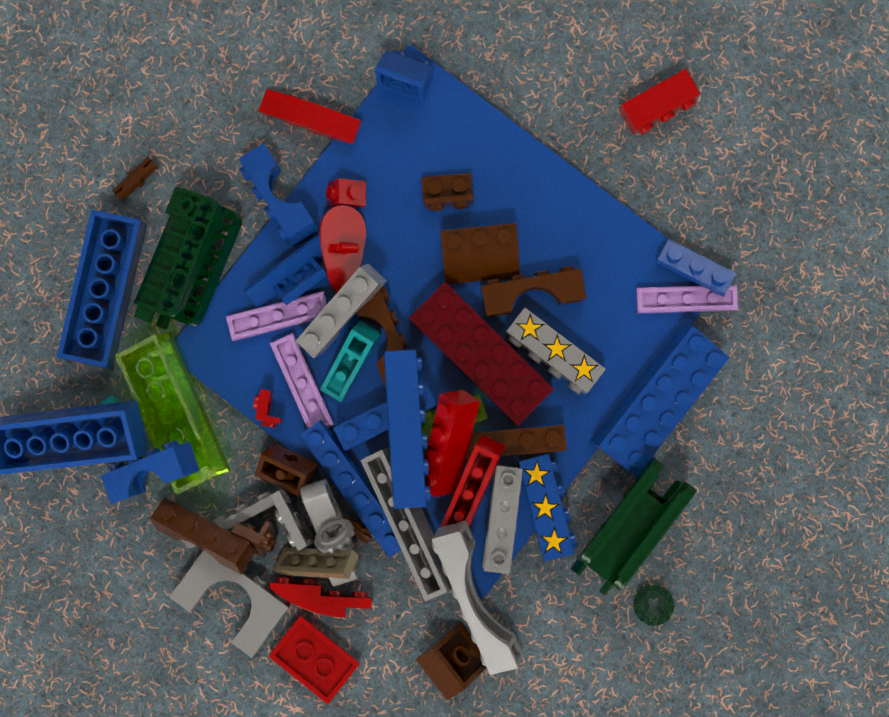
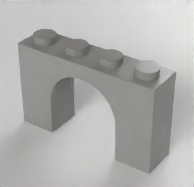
(266, 606)

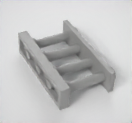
(502, 519)

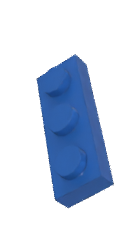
(696, 267)

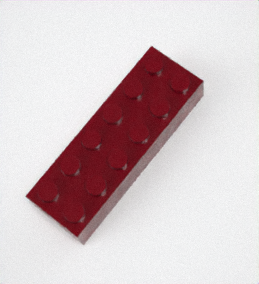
(480, 354)

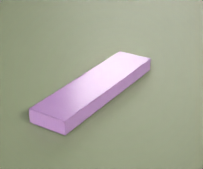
(684, 300)
(275, 316)
(300, 381)

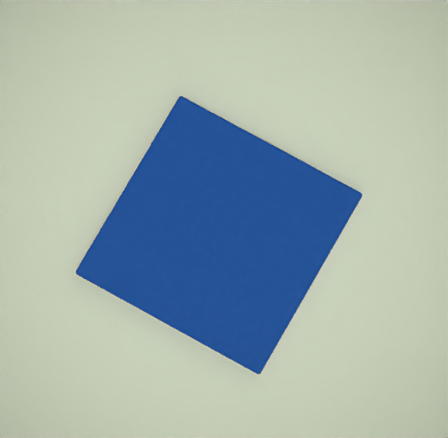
(514, 179)

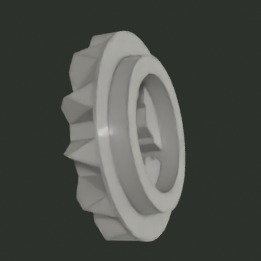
(339, 531)

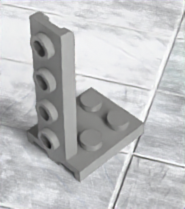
(287, 512)

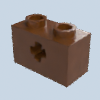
(286, 468)

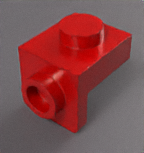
(346, 192)
(263, 405)

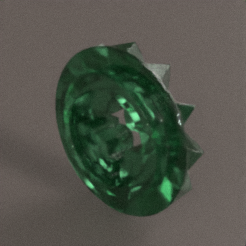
(665, 603)

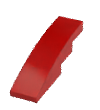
(310, 116)

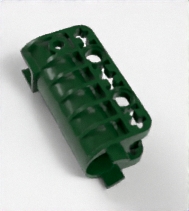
(184, 257)
(633, 528)

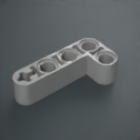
(322, 510)

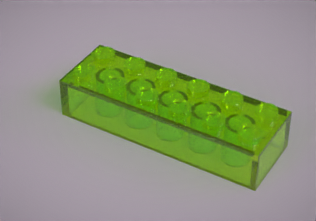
(172, 406)

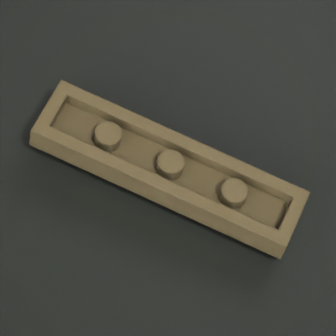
(315, 563)

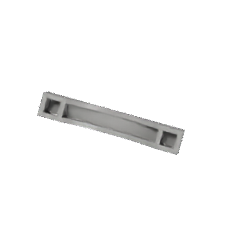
(496, 644)

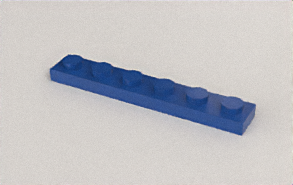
(351, 484)

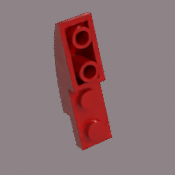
(309, 597)

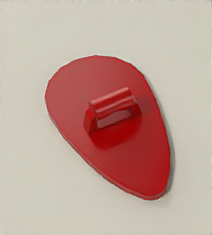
(342, 243)

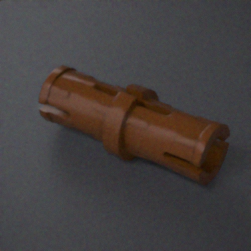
(135, 179)

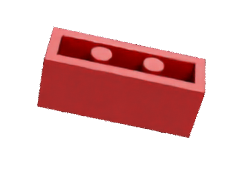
(660, 103)

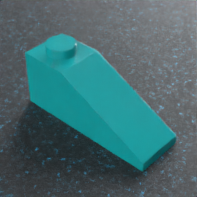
(350, 360)

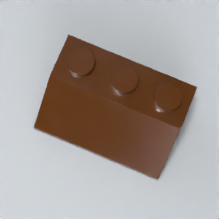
(480, 253)

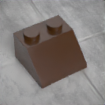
(452, 661)

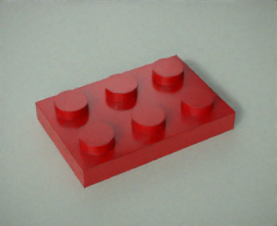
(314, 659)

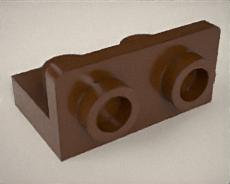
(447, 191)
(260, 542)

